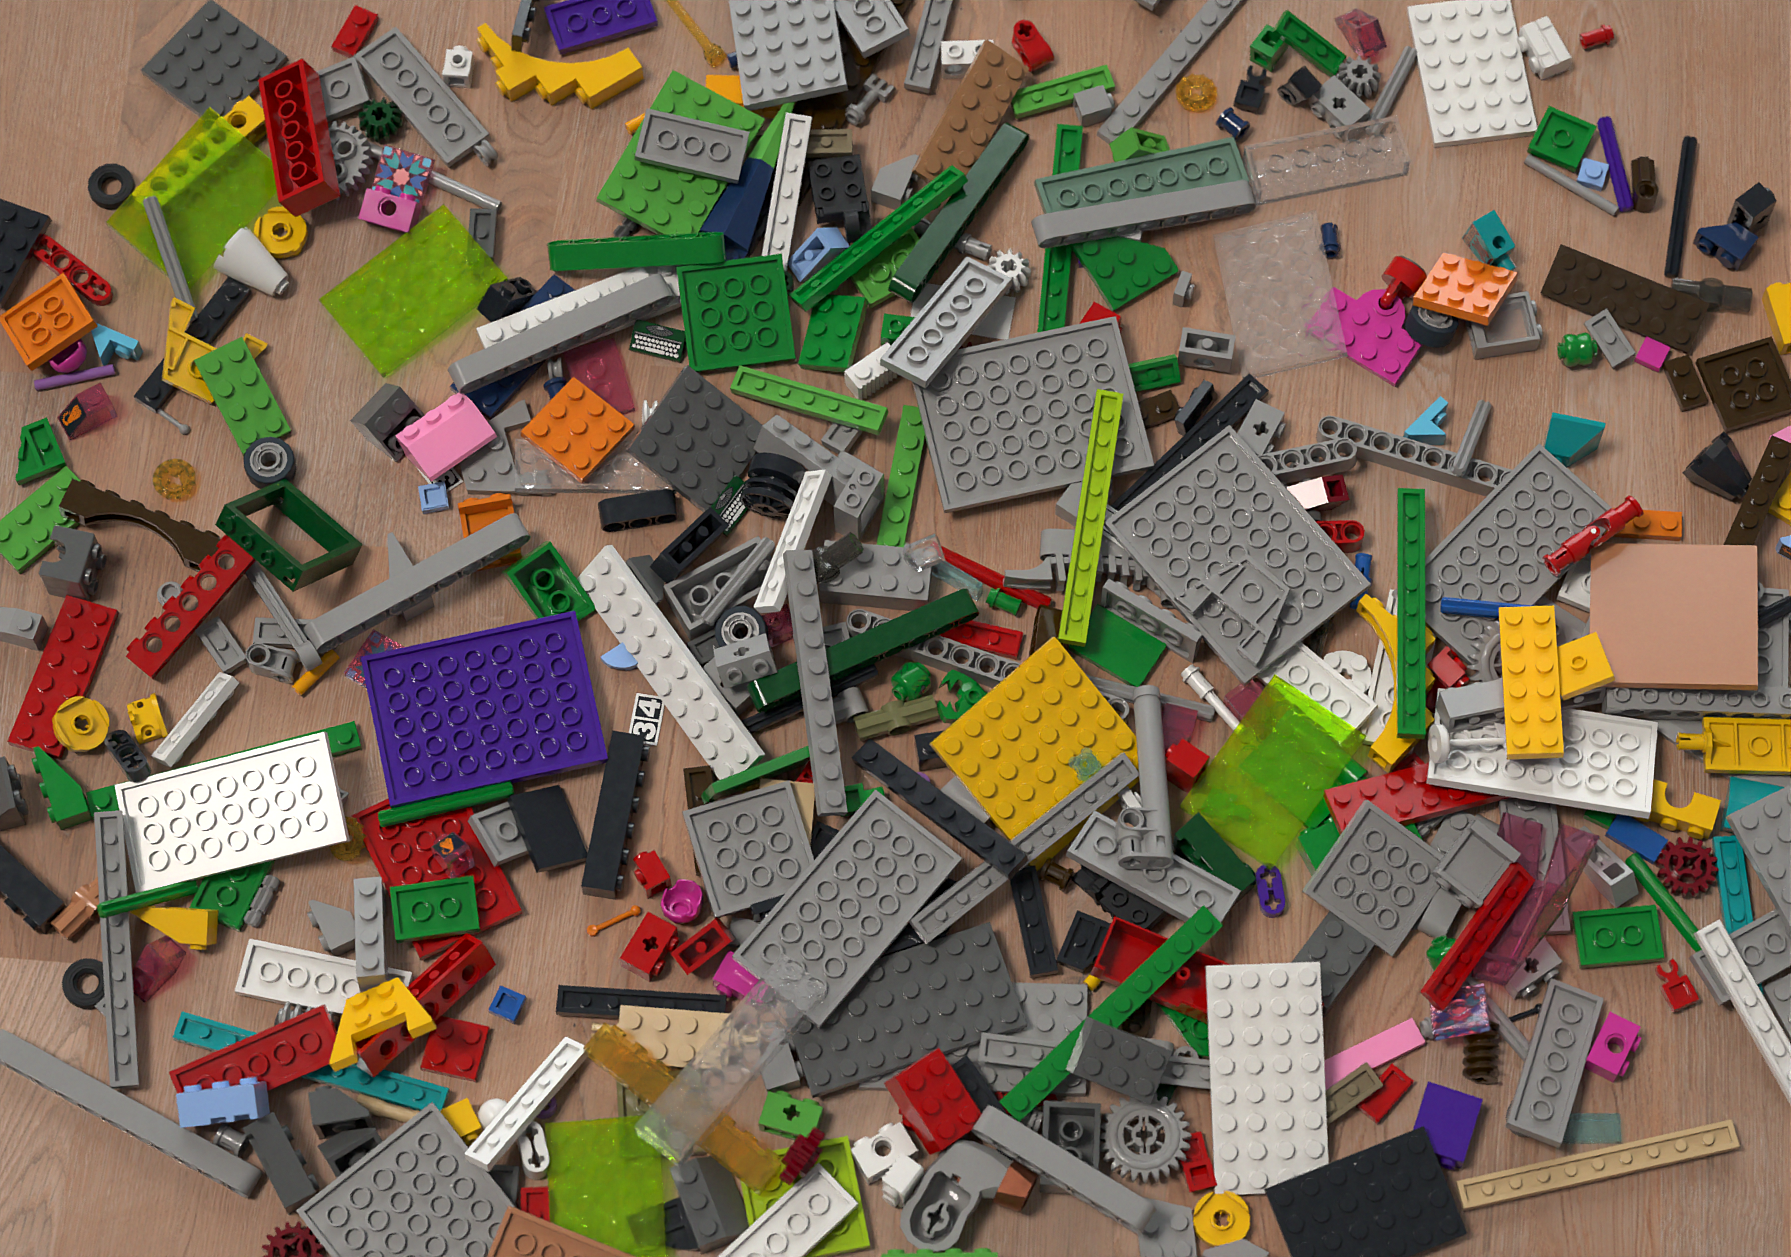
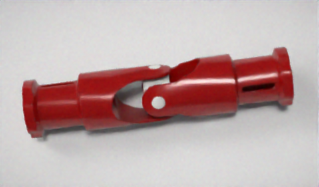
(1580, 544)

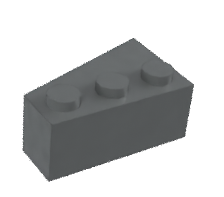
(281, 1162)

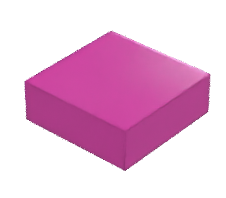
(1652, 354)

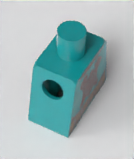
(1490, 241)

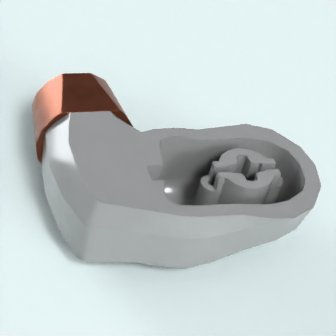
(954, 1188)

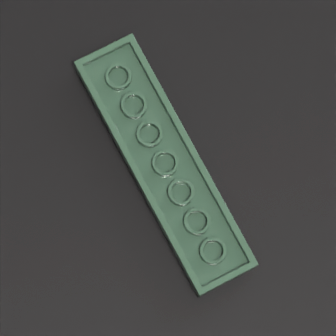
(1143, 176)

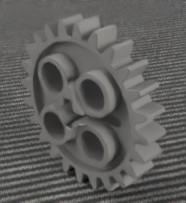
(353, 164)

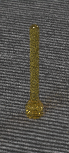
(713, 53)

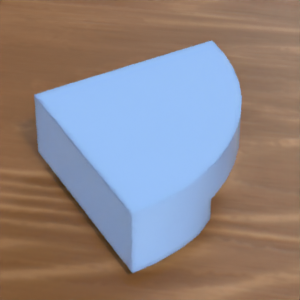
(619, 658)

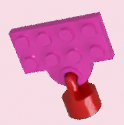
(1376, 322)

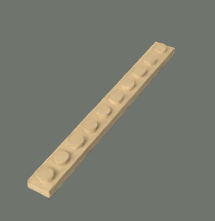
(1597, 1165)

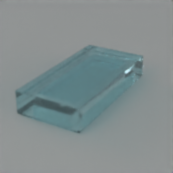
(958, 579)
(1593, 1128)

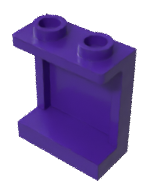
(1449, 1122)

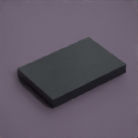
(547, 828)

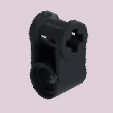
(1299, 86)

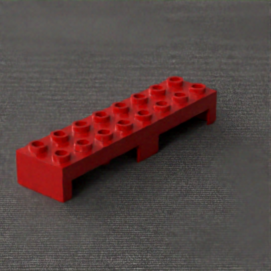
(1129, 946)

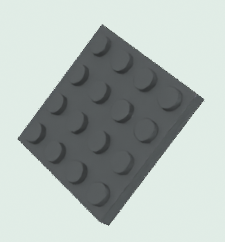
(213, 62)
(696, 439)

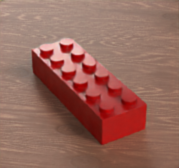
(299, 138)

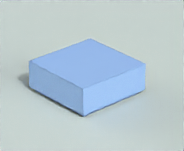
(433, 497)

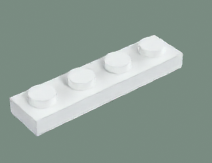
(198, 715)

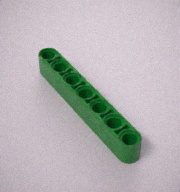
(636, 251)

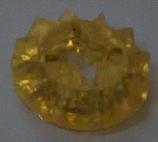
(1196, 102)
(174, 468)
(350, 850)

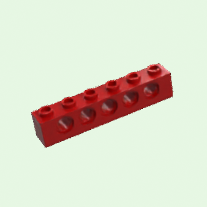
(208, 600)
(436, 992)

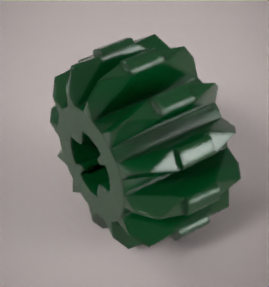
(371, 123)

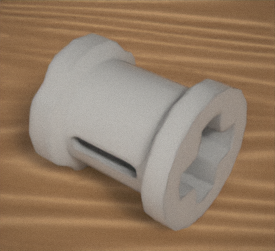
(231, 1139)

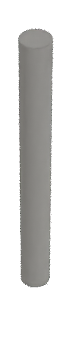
(1571, 185)

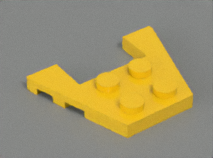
(183, 349)
(375, 1012)

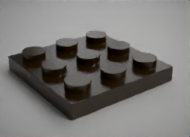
(1746, 383)

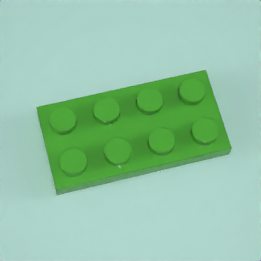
(241, 394)
(29, 526)

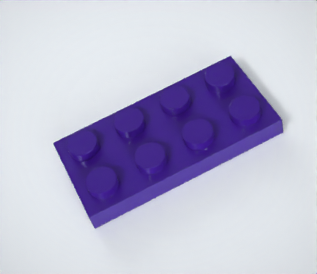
(591, 22)

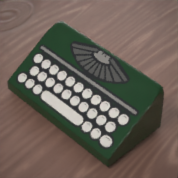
(658, 341)
(729, 504)

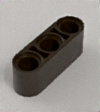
(1045, 626)

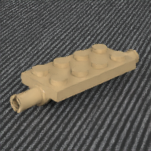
(668, 1033)

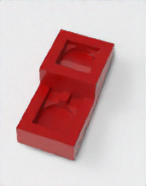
(1197, 1166)

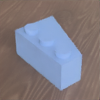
(222, 1102)

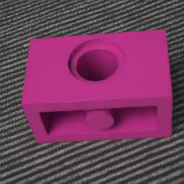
(375, 204)
(1616, 1031)

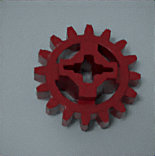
(1680, 858)
(801, 1155)
(298, 1243)

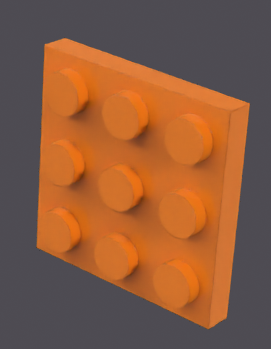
(1465, 288)
(47, 322)
(577, 430)

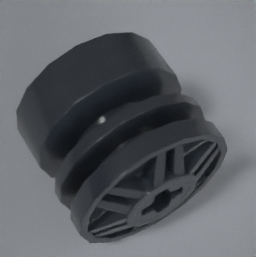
(772, 485)

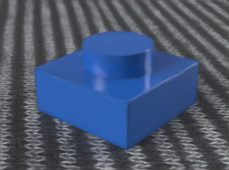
(507, 1004)

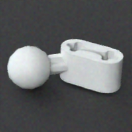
(486, 1115)

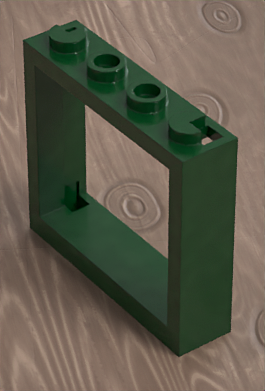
(338, 542)

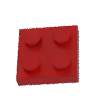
(455, 1048)

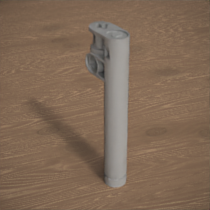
(1150, 839)

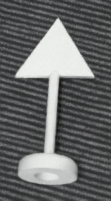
(1440, 743)

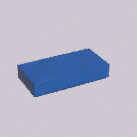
(1636, 837)

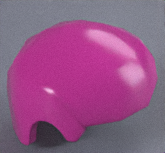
(69, 358)
(682, 902)

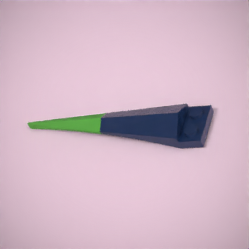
(741, 203)

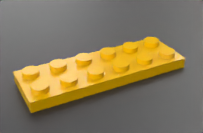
(1530, 682)

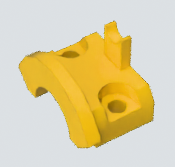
(147, 719)

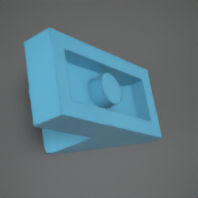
(111, 341)
(1426, 427)

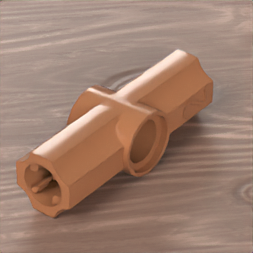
(79, 911)

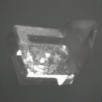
(923, 553)

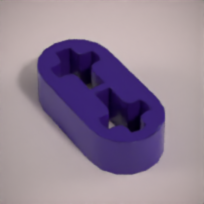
(1275, 889)

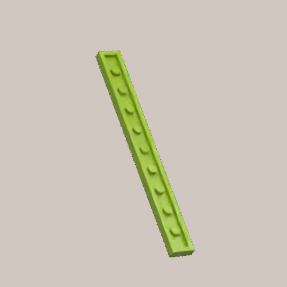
(1090, 518)

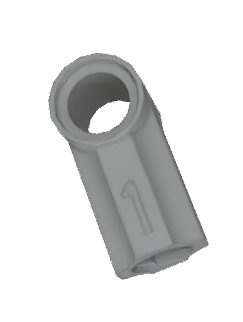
(848, 705)

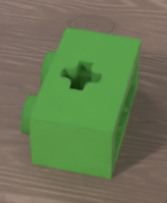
(779, 1106)

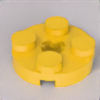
(289, 244)
(75, 738)
(1205, 1221)

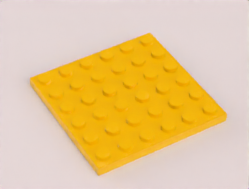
(1019, 741)

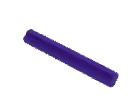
(1615, 162)

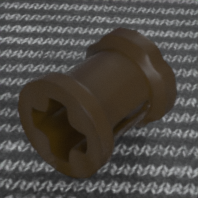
(1056, 874)

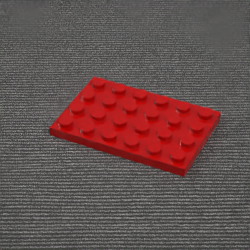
(405, 857)

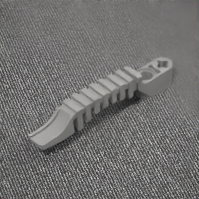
(1040, 576)

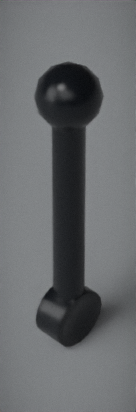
(1536, 1009)

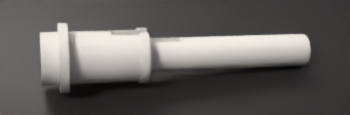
(1205, 691)

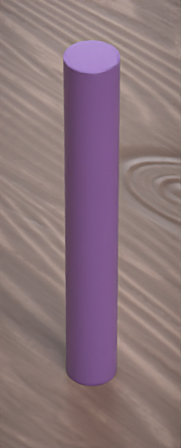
(74, 377)

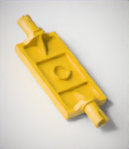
(1742, 745)

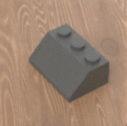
(710, 1202)

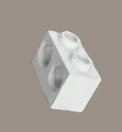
(957, 57)

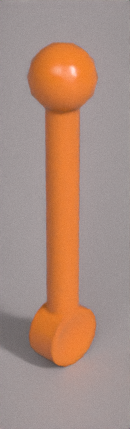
(592, 930)

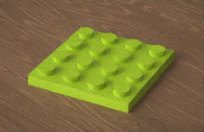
(838, 1162)

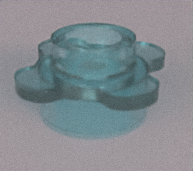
(1092, 764)

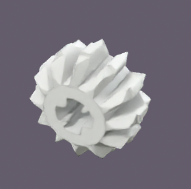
(1013, 267)

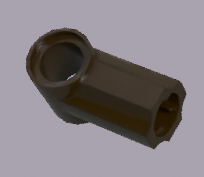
(1643, 184)

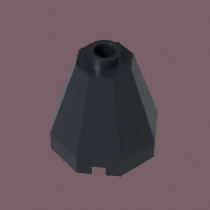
(1720, 468)

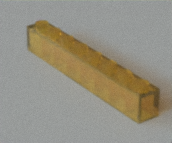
(649, 1079)

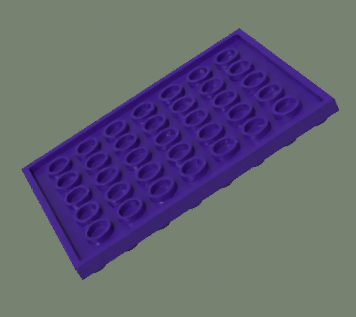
(484, 709)

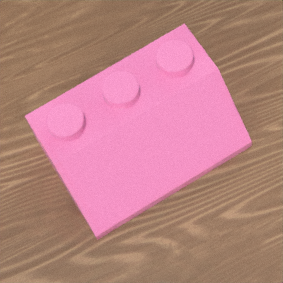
(445, 436)

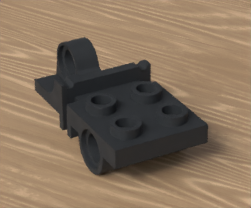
(841, 194)
(1118, 900)

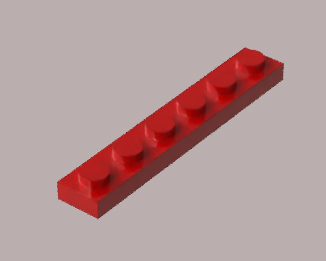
(1477, 936)

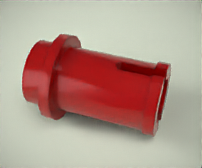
(1595, 37)

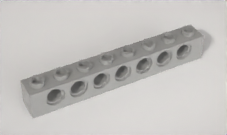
(1697, 703)

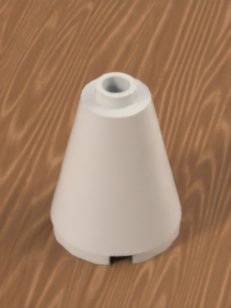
(251, 263)

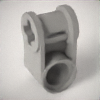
(277, 665)

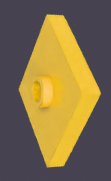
(1582, 666)

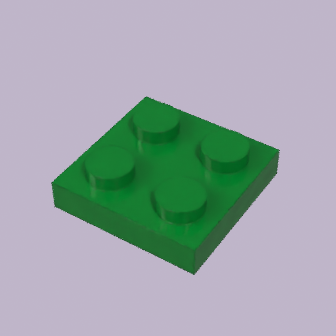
(1561, 139)

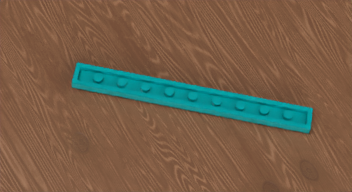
(385, 1085)

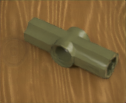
(896, 717)

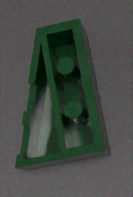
(1207, 850)

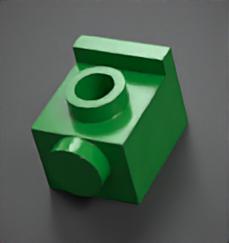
(1267, 49)

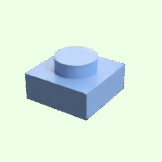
(1592, 174)

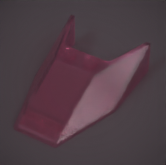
(1543, 900)

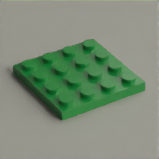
(736, 313)

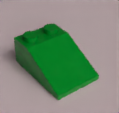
(548, 584)

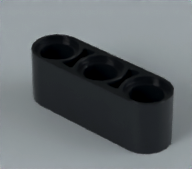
(638, 510)

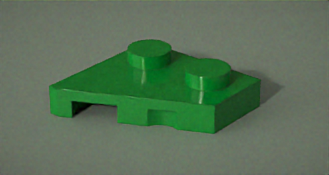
(38, 452)

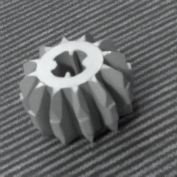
(1359, 68)

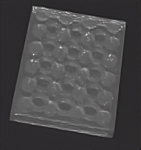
(1280, 295)

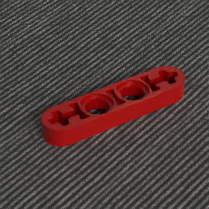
(72, 269)

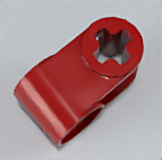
(1031, 46)

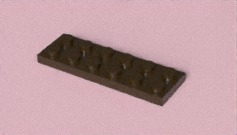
(1628, 297)

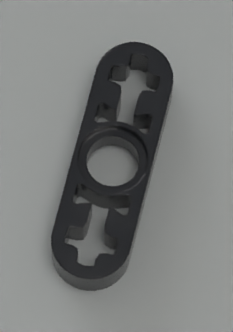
(128, 763)

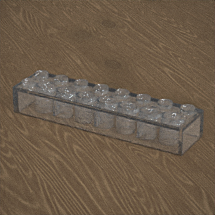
(731, 1060)

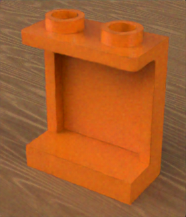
(480, 513)

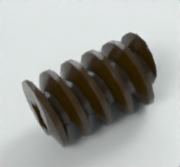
(1479, 1056)

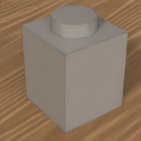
(1092, 105)

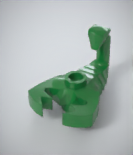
(968, 695)

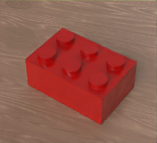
(934, 1101)

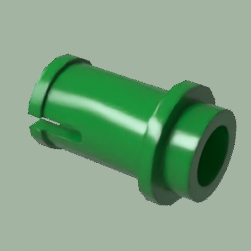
(1003, 601)

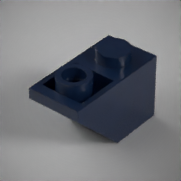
(1727, 243)

